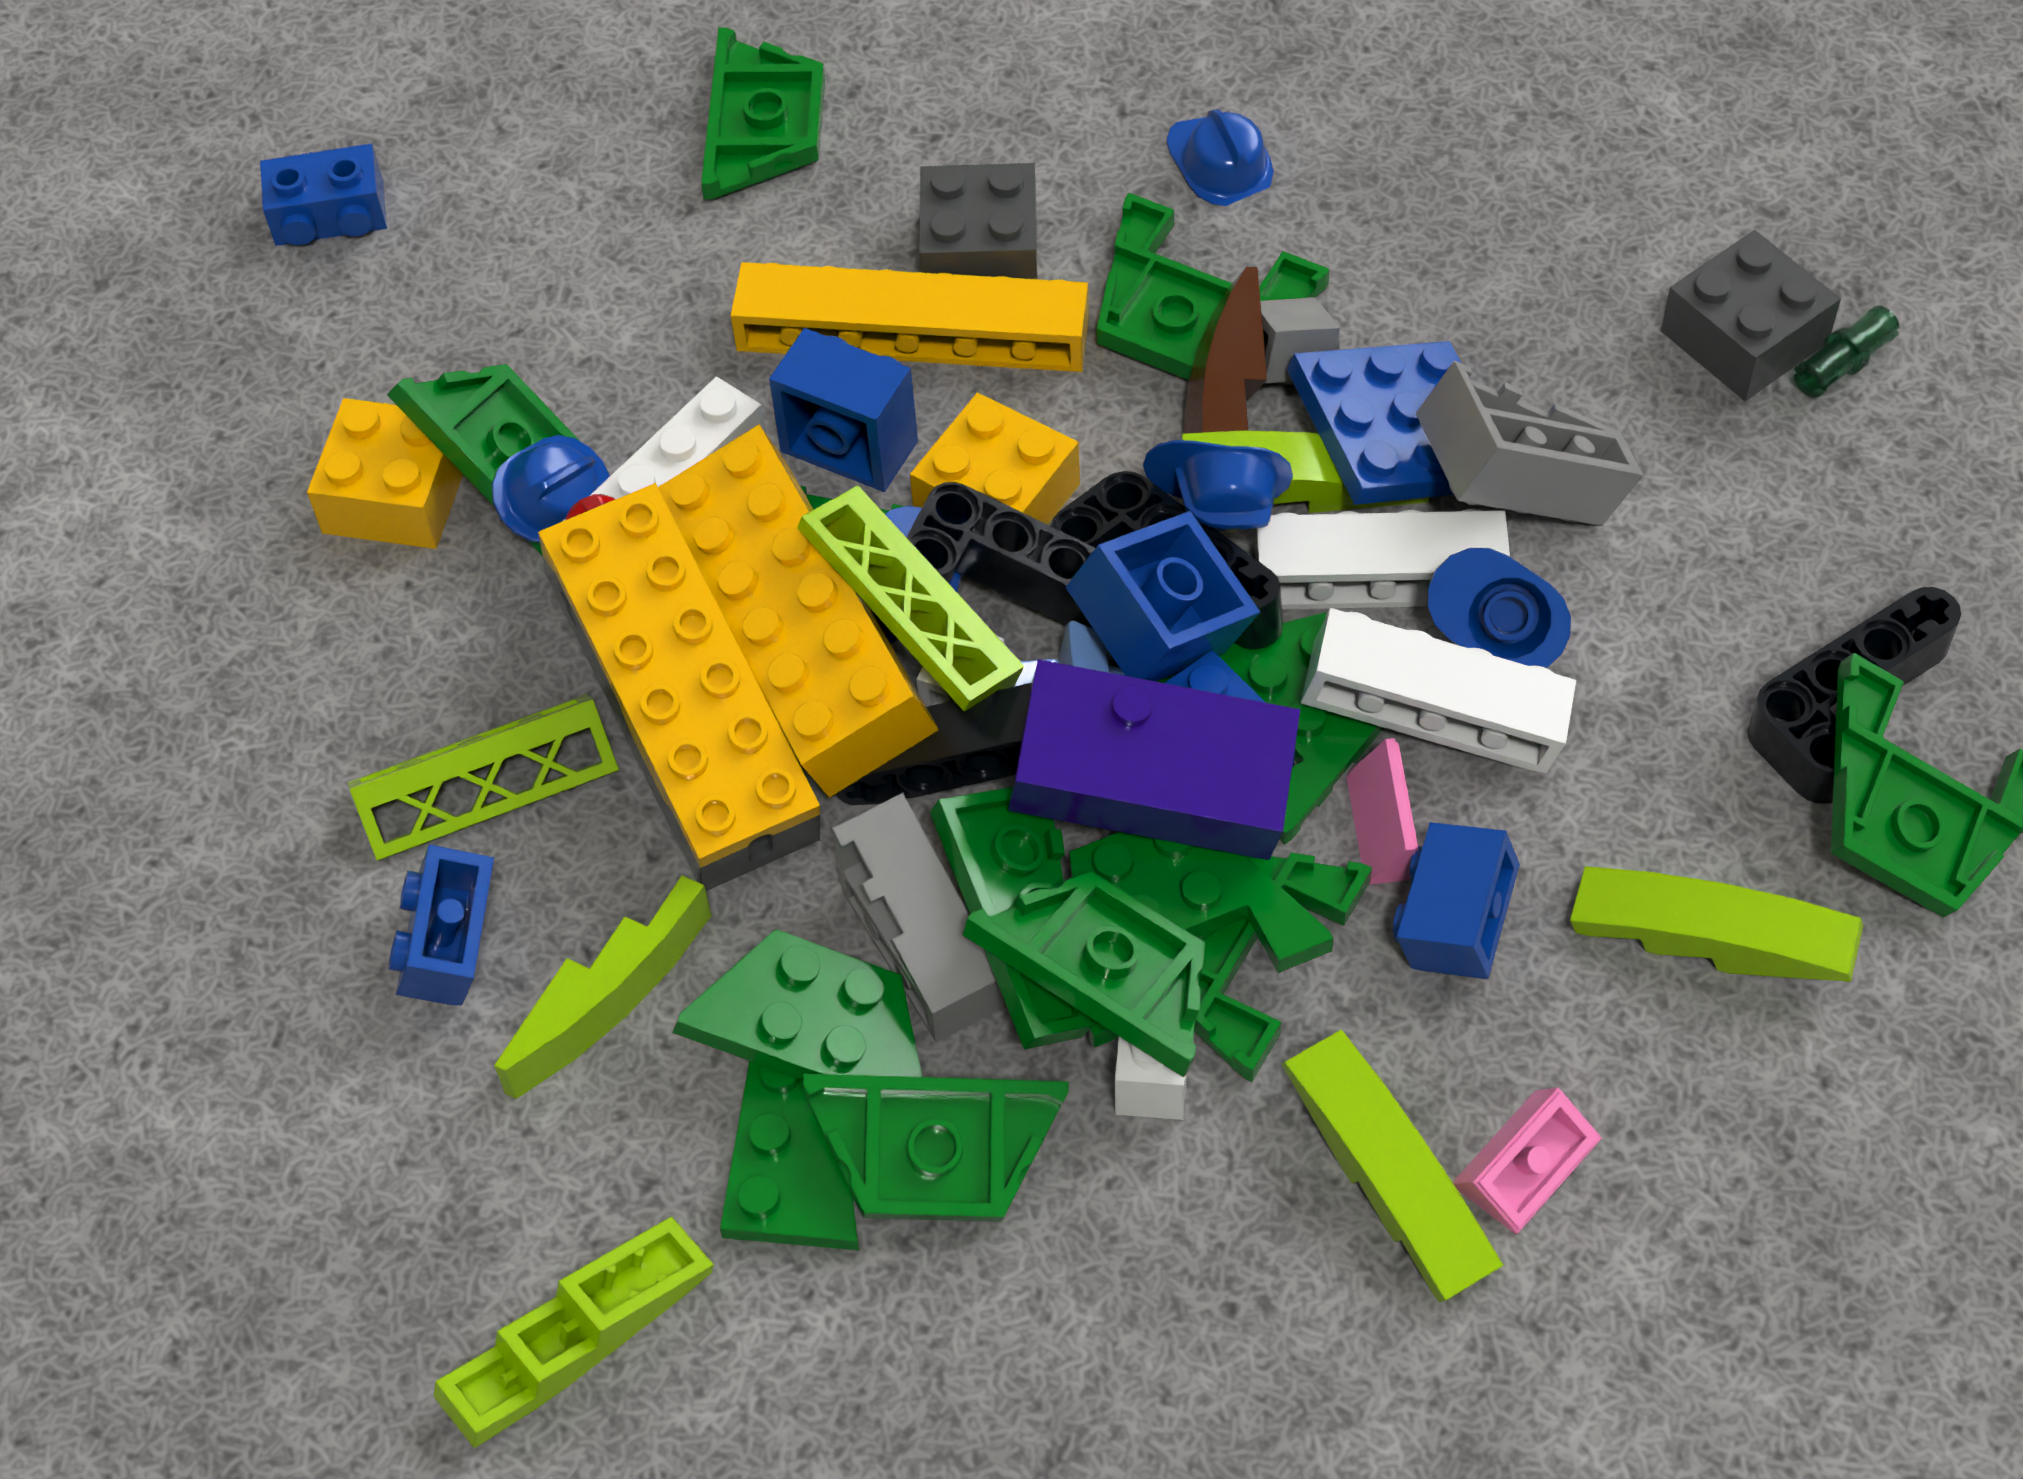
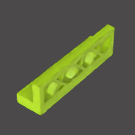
(911, 598)
(476, 752)

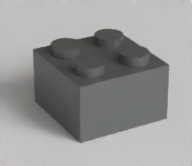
(979, 220)
(1749, 315)

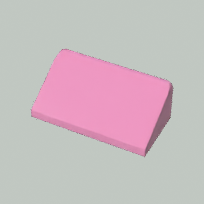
(1383, 813)
(1528, 1158)

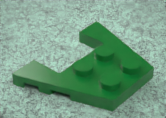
(1162, 307)
(1324, 739)
(1906, 816)
(1203, 893)
(1230, 1027)

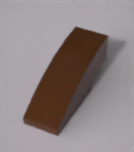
(1228, 361)

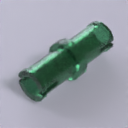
(1846, 351)

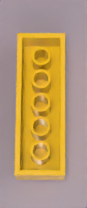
(794, 615)

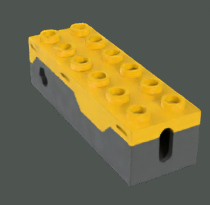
(679, 685)

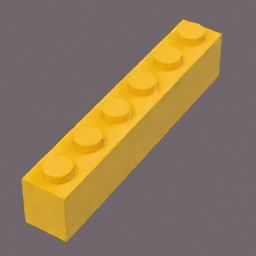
(915, 315)

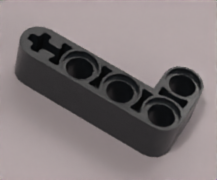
(1132, 502)
(976, 544)
(1810, 708)
(963, 752)

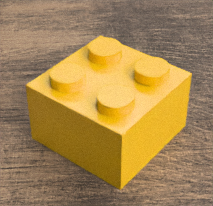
(1002, 458)
(382, 478)

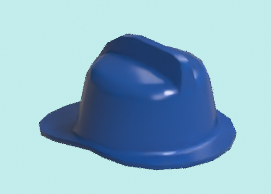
(1221, 156)
(544, 482)
(1220, 483)
(1499, 606)

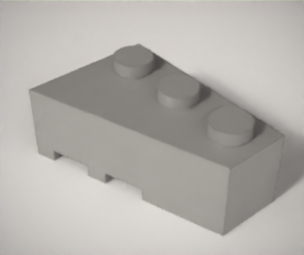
(1522, 456)
(915, 917)

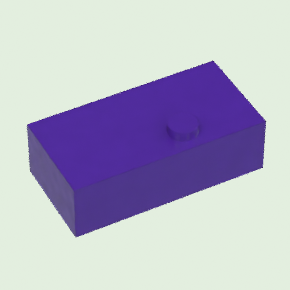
(1155, 760)

